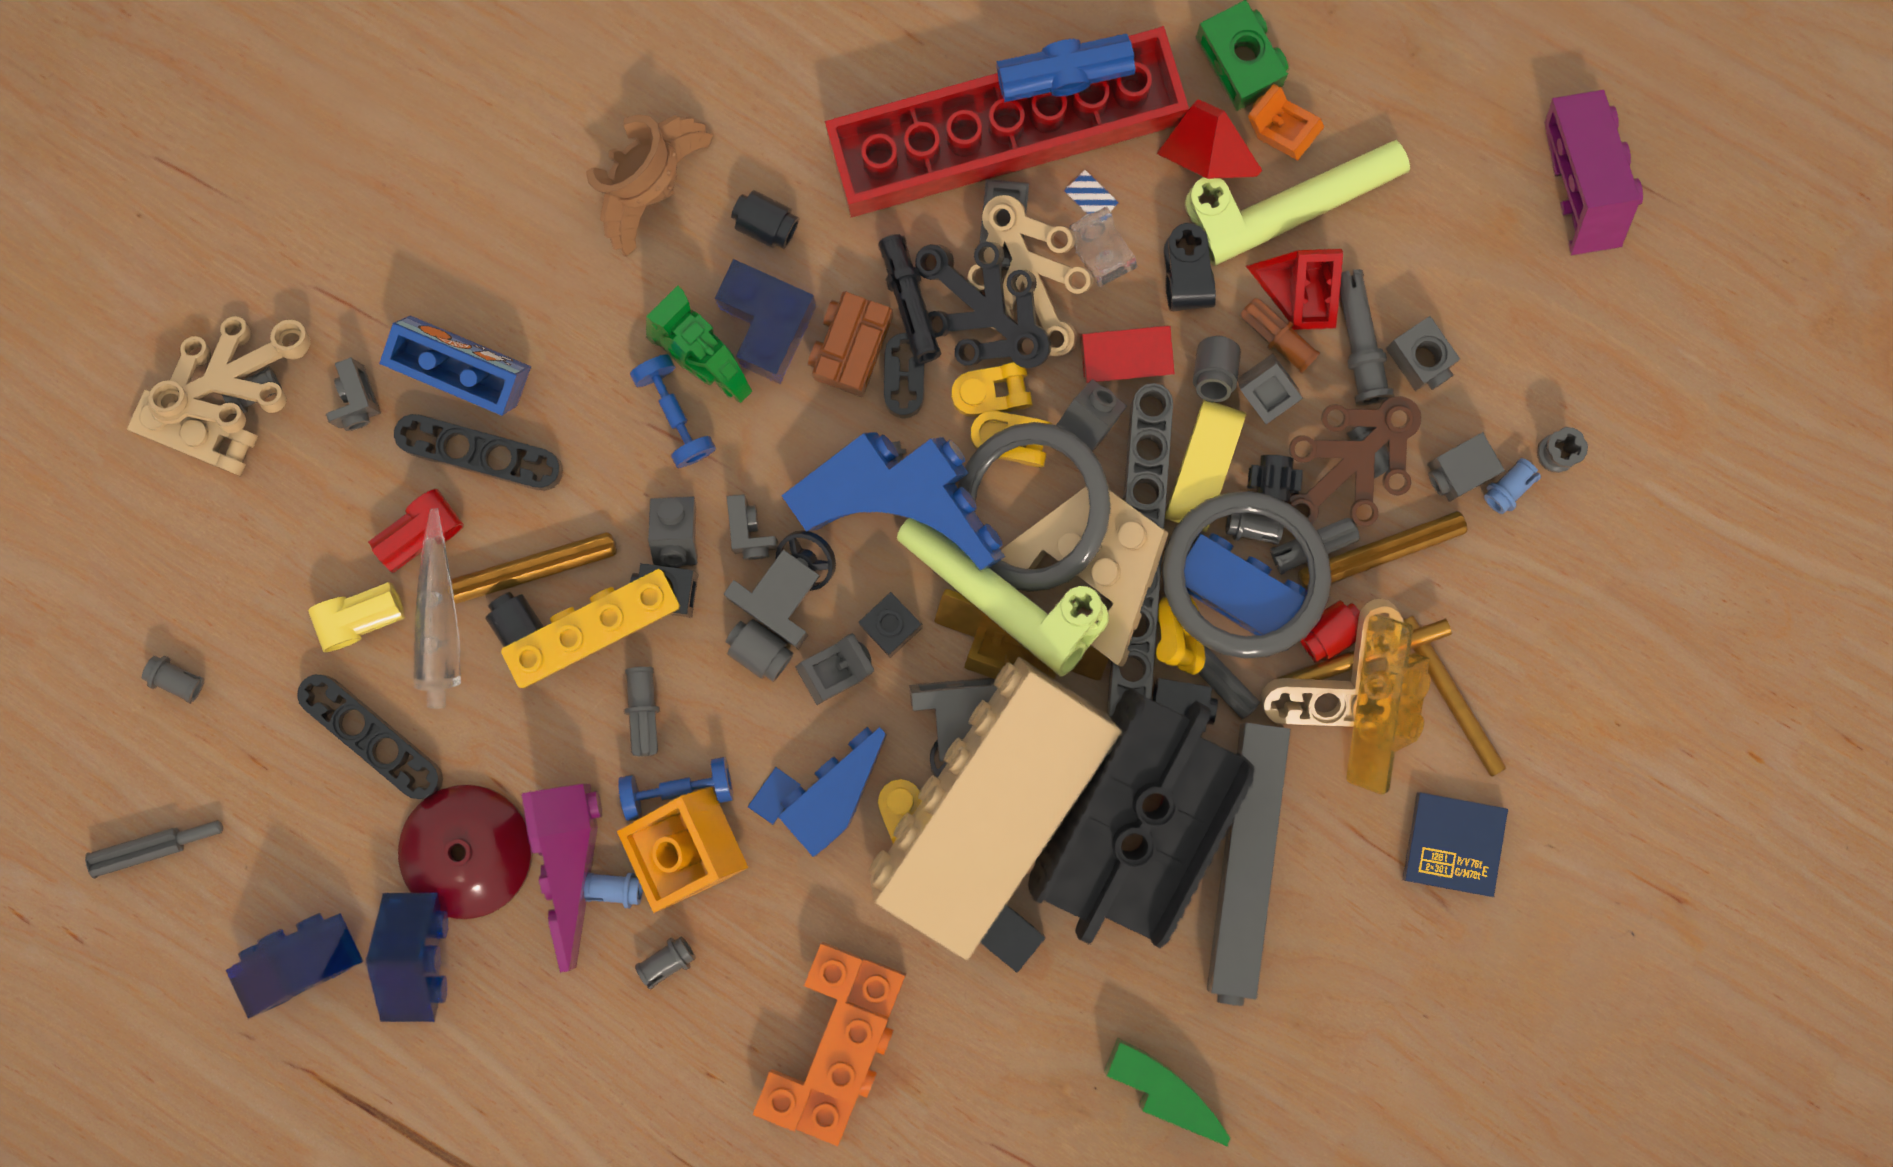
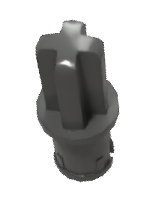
(1334, 538)
(642, 711)

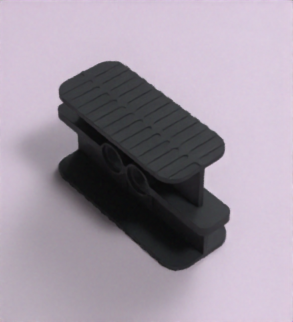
(1154, 884)

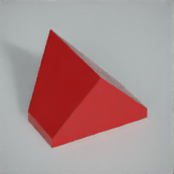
(1209, 145)
(1303, 286)

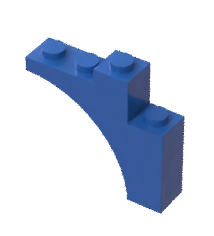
(918, 487)

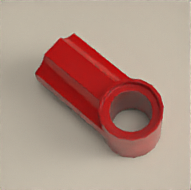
(405, 537)

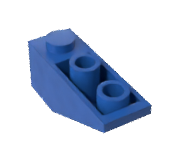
(830, 804)

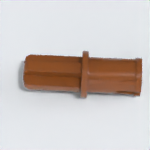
(1279, 334)

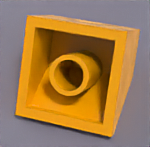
(682, 849)

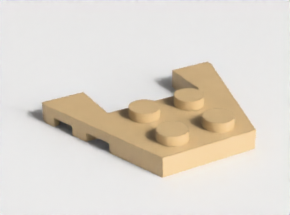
(1119, 569)

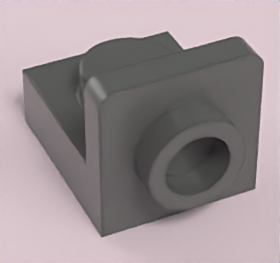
(356, 389)
(742, 522)

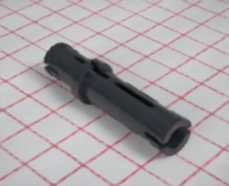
(904, 283)

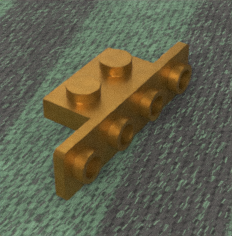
(995, 647)

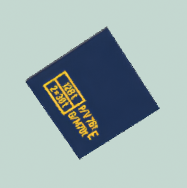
(1455, 844)

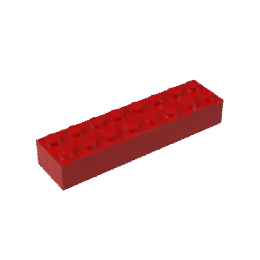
(974, 136)

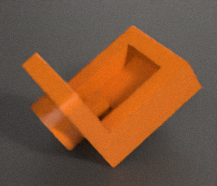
(1284, 123)

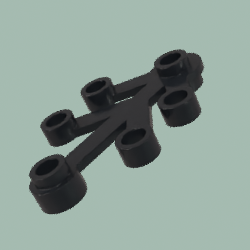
(988, 308)

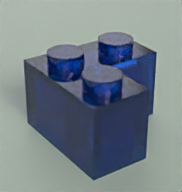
(776, 315)
(407, 957)
(291, 964)

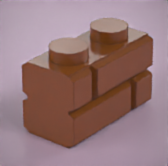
(851, 343)

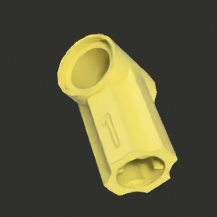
(343, 620)

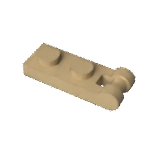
(194, 437)

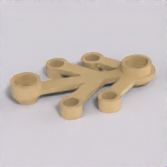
(1025, 260)
(224, 376)

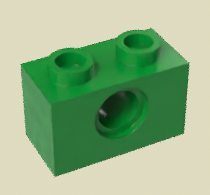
(1242, 28)

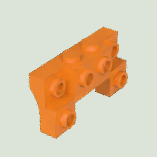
(843, 1059)

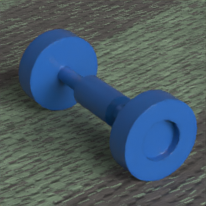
(652, 372)
(631, 797)

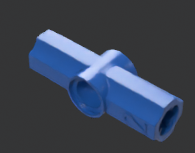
(1065, 67)

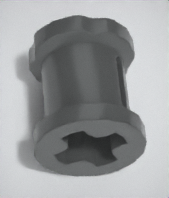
(1573, 443)

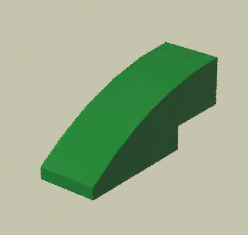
(1164, 1092)

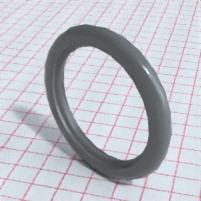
(1095, 481)
(1203, 630)

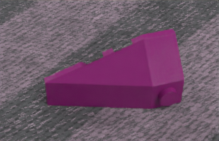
(564, 833)

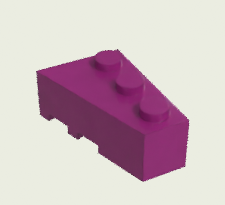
(1594, 170)

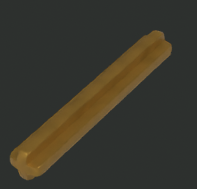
(1392, 547)
(533, 567)

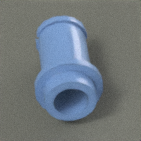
(1505, 493)
(613, 889)

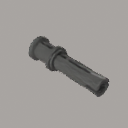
(1366, 356)

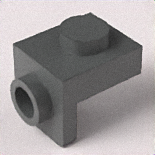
(673, 531)
(835, 668)

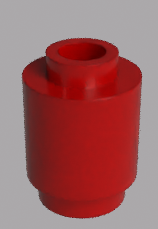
(1333, 632)

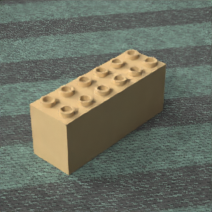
(991, 807)

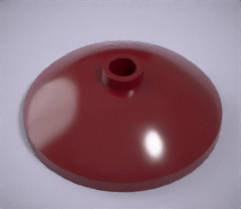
(494, 843)

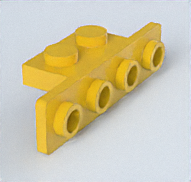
(590, 628)

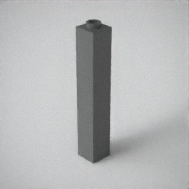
(1248, 868)

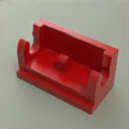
(1127, 353)

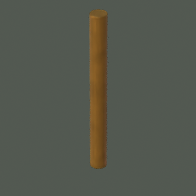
(1344, 662)
(1459, 707)

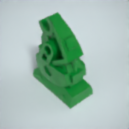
(694, 345)

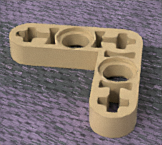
(1346, 691)

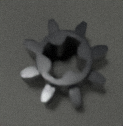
(1275, 477)

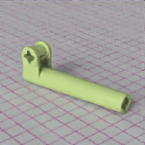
(1238, 231)
(1054, 638)

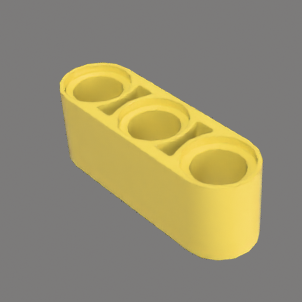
(1205, 458)

